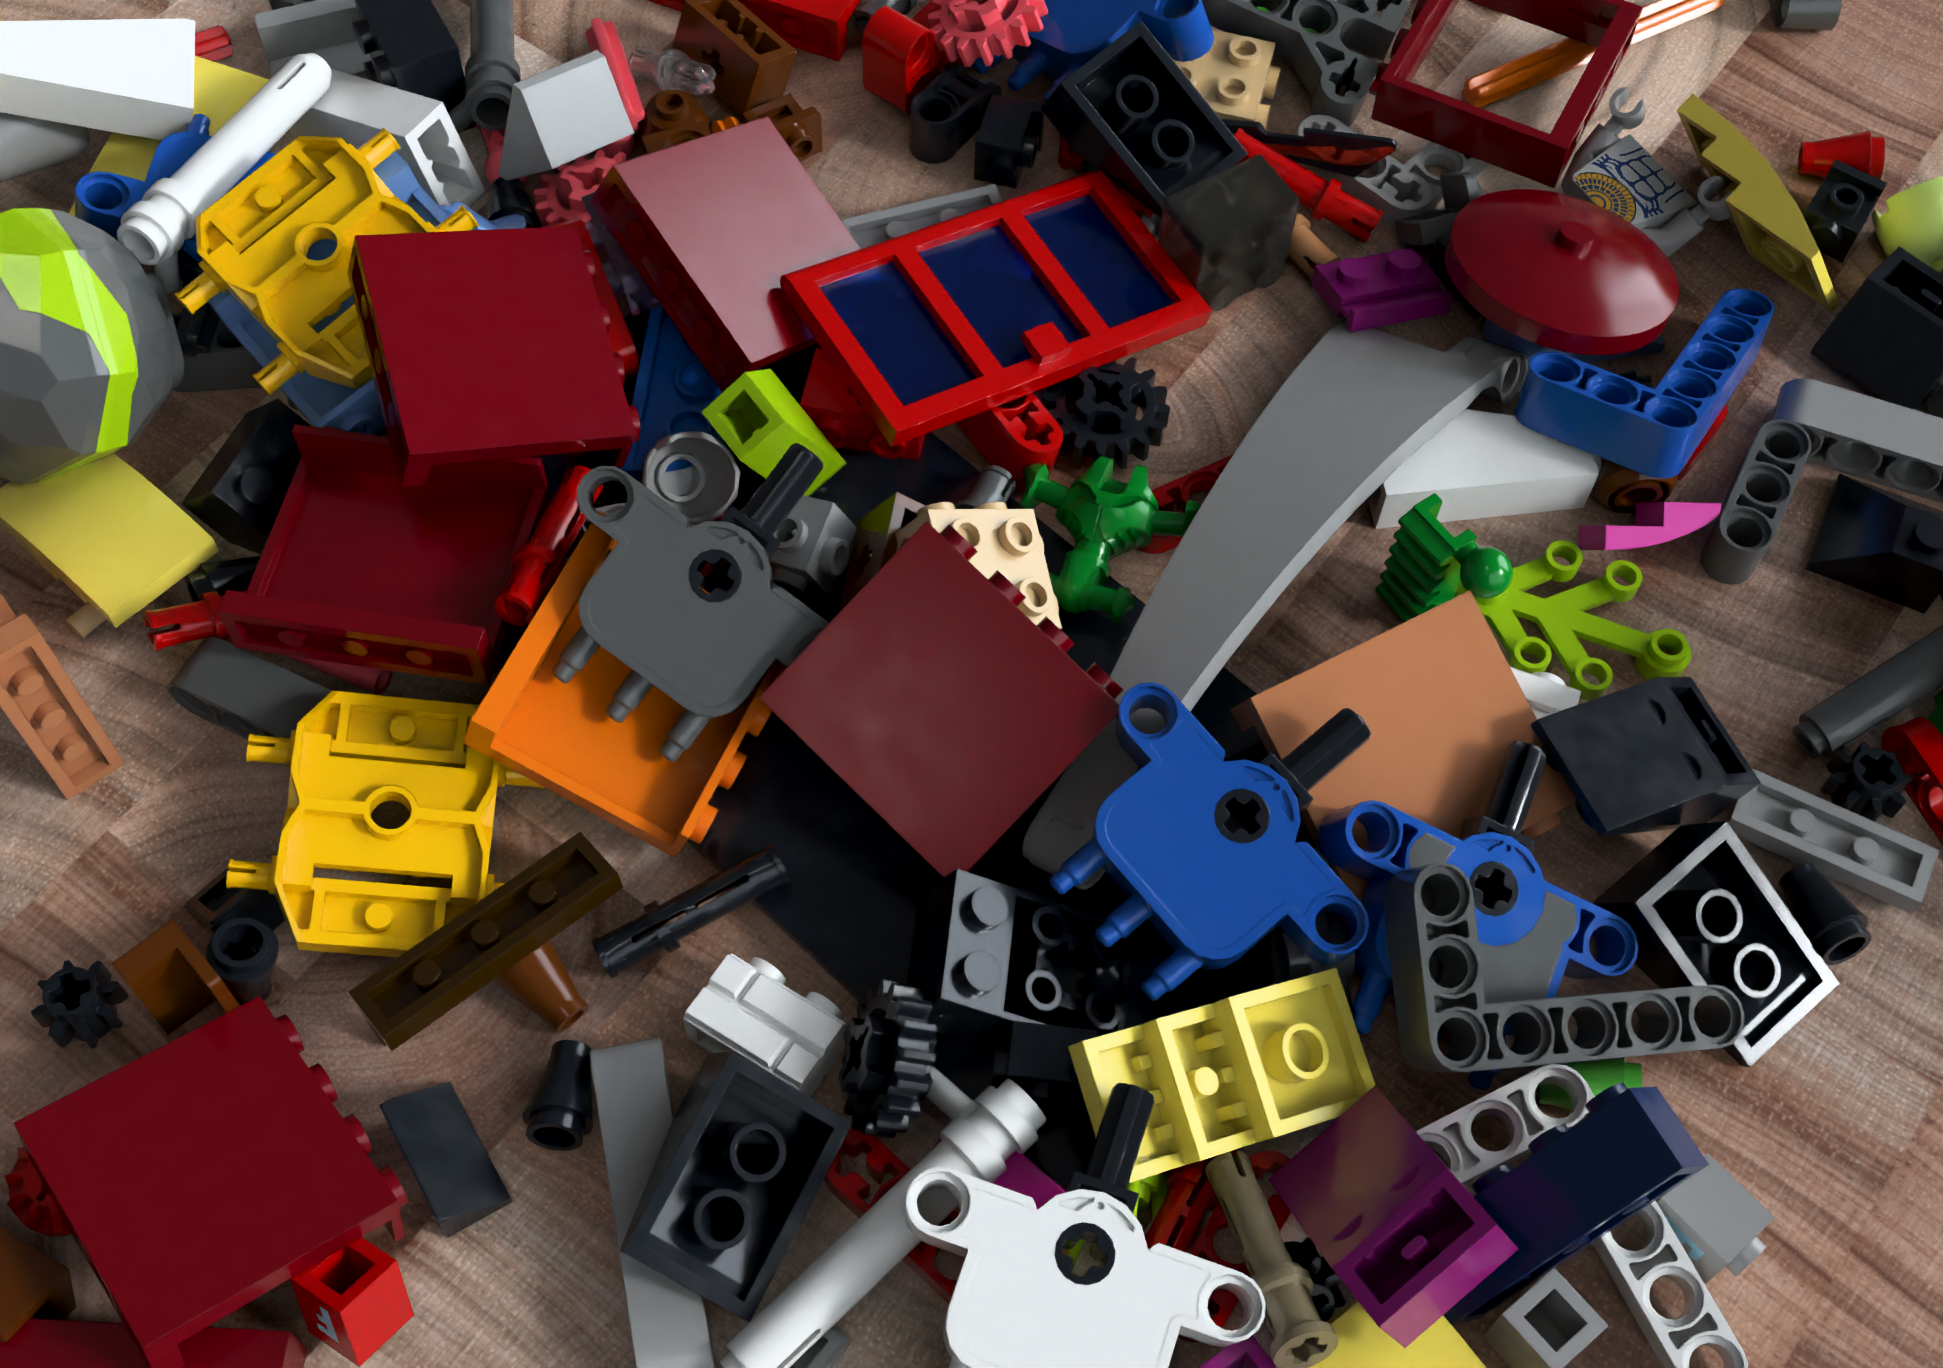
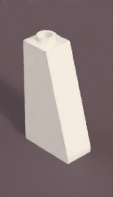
(101, 73)
(421, 125)
(1487, 469)

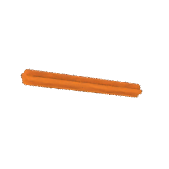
(1570, 53)

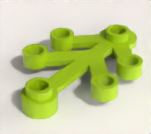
(1564, 619)

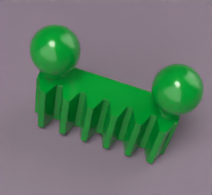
(1431, 563)

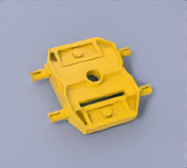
(260, 240)
(342, 766)

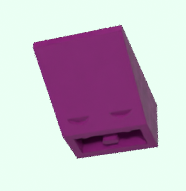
(1391, 1218)

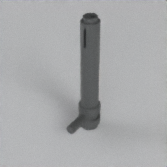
(490, 68)
(1873, 698)

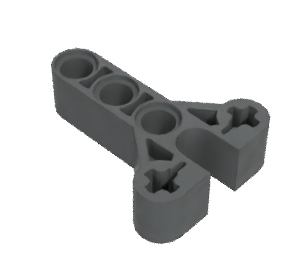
(1320, 58)

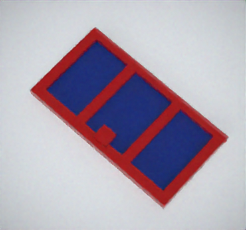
(994, 304)

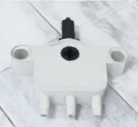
(1017, 1289)

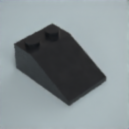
(1142, 120)
(1716, 920)
(733, 1182)

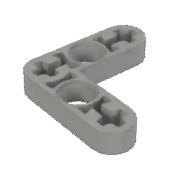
(1397, 188)

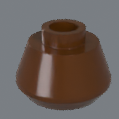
(671, 110)
(1622, 488)

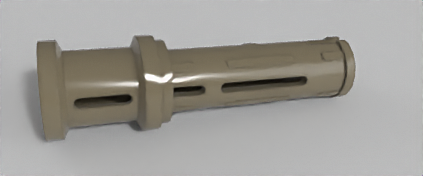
(1287, 1287)

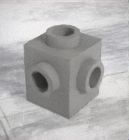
(812, 547)

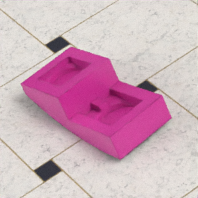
(1653, 525)

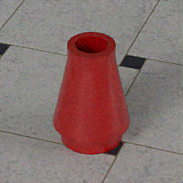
(1855, 150)

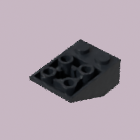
(1646, 758)
(1010, 957)

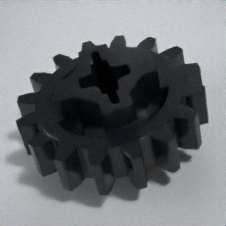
(1106, 412)
(888, 1059)

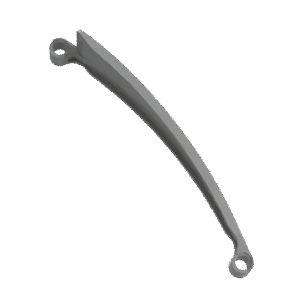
(1296, 477)

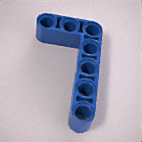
(1643, 425)

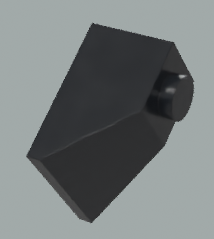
(1880, 544)

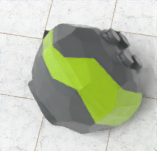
(80, 345)

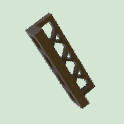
(485, 941)

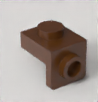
(798, 127)

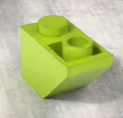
(763, 420)

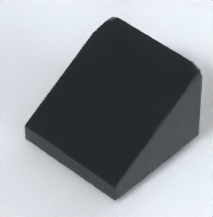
(219, 904)

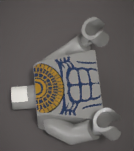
(1635, 186)

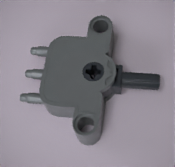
(658, 620)

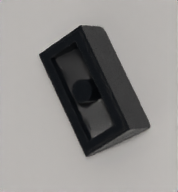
(446, 1156)

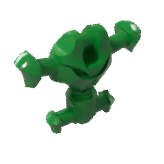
(1105, 522)

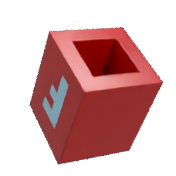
(353, 1300)

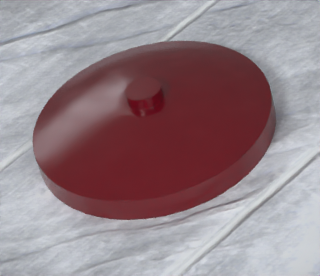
(1561, 272)

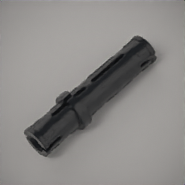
(619, 948)

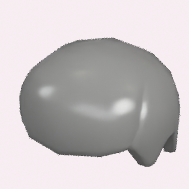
(699, 490)

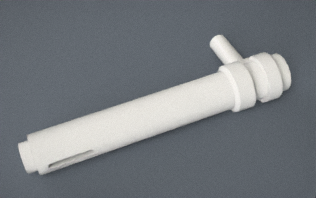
(168, 210)
(974, 1143)

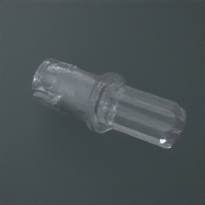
(672, 70)

